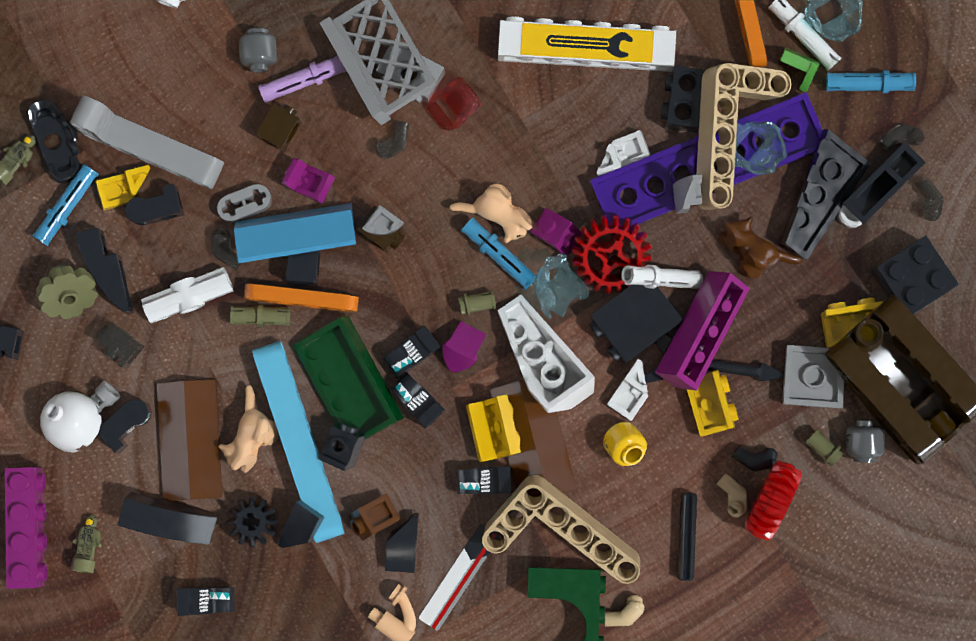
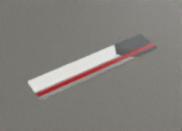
(456, 580)

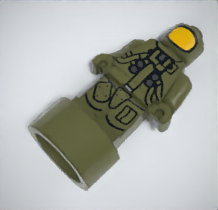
(16, 155)
(87, 540)

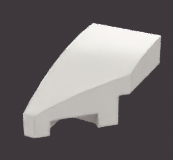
(624, 152)
(630, 393)

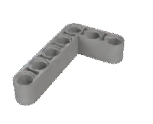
(102, 125)

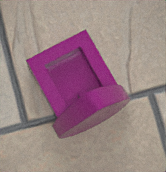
(462, 348)

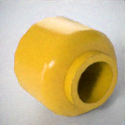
(625, 444)

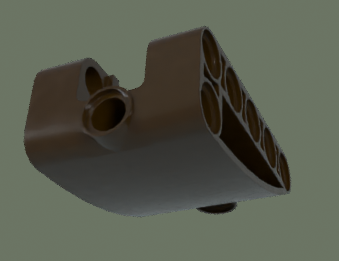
(906, 380)

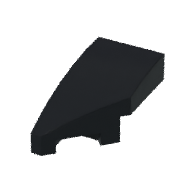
(300, 526)
(402, 547)

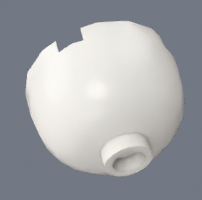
(70, 421)

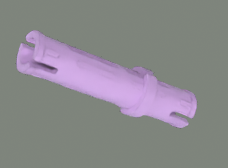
(313, 74)

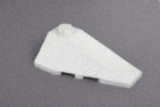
(546, 362)

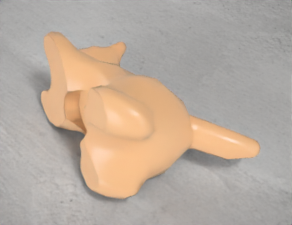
(497, 207)
(253, 432)

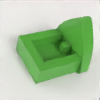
(803, 63)

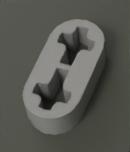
(246, 210)

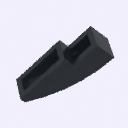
(883, 183)
(105, 268)
(167, 519)

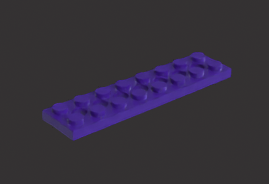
(664, 163)

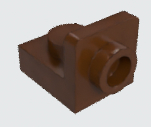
(373, 517)

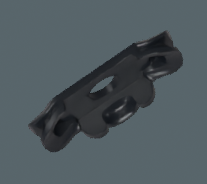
(47, 120)

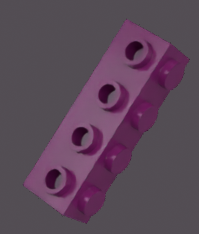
(702, 330)
(25, 527)

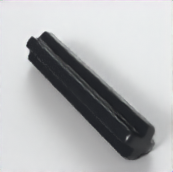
(687, 536)

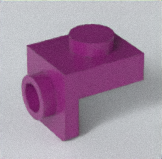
(307, 180)
(556, 231)

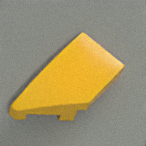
(121, 188)

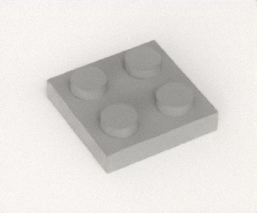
(811, 379)

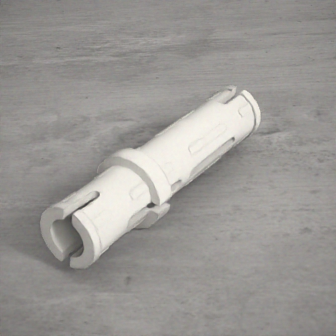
(805, 33)
(653, 276)

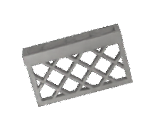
(361, 74)

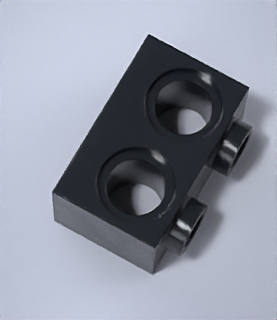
(687, 99)

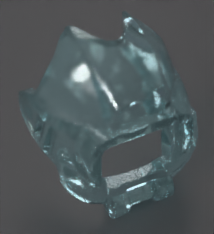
(840, 27)
(768, 154)
(558, 292)

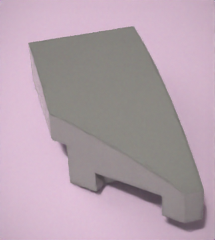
(687, 193)

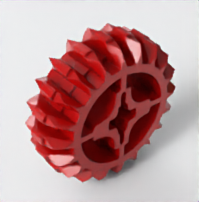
(600, 248)
(773, 500)

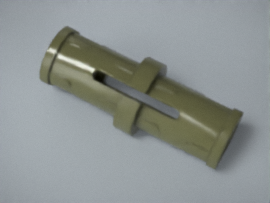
(260, 316)

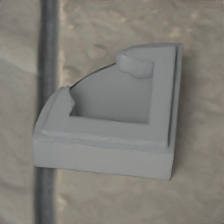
(382, 222)

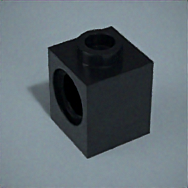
(303, 268)

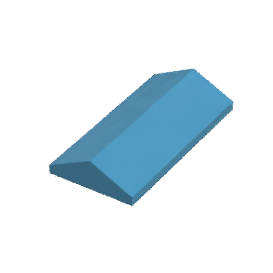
(294, 233)

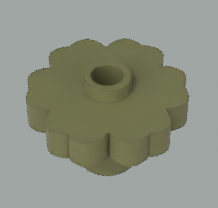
(66, 292)

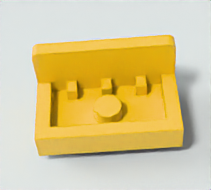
(841, 319)
(711, 404)
(493, 428)

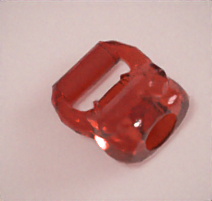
(459, 98)

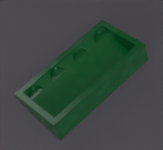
(348, 378)

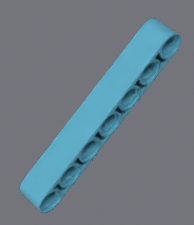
(297, 437)

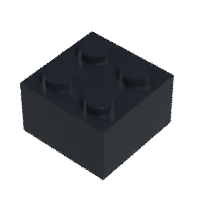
(915, 275)

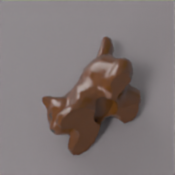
(755, 253)

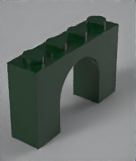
(574, 585)

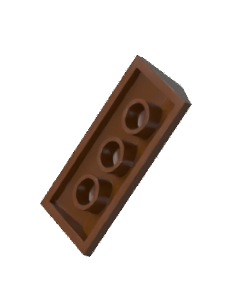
(189, 440)
(540, 441)

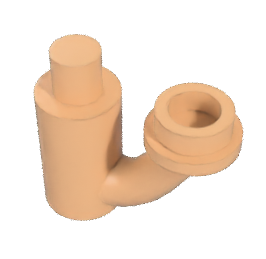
(392, 626)

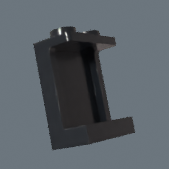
(634, 321)

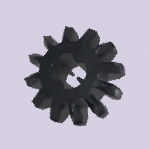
(246, 530)

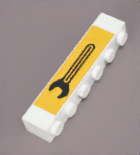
(587, 45)

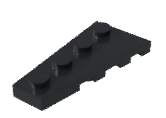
(826, 186)

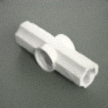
(187, 295)

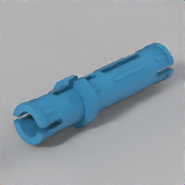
(871, 81)
(65, 205)
(473, 229)

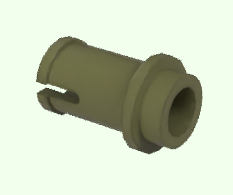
(476, 302)
(824, 448)

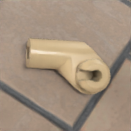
(736, 495)
(628, 615)

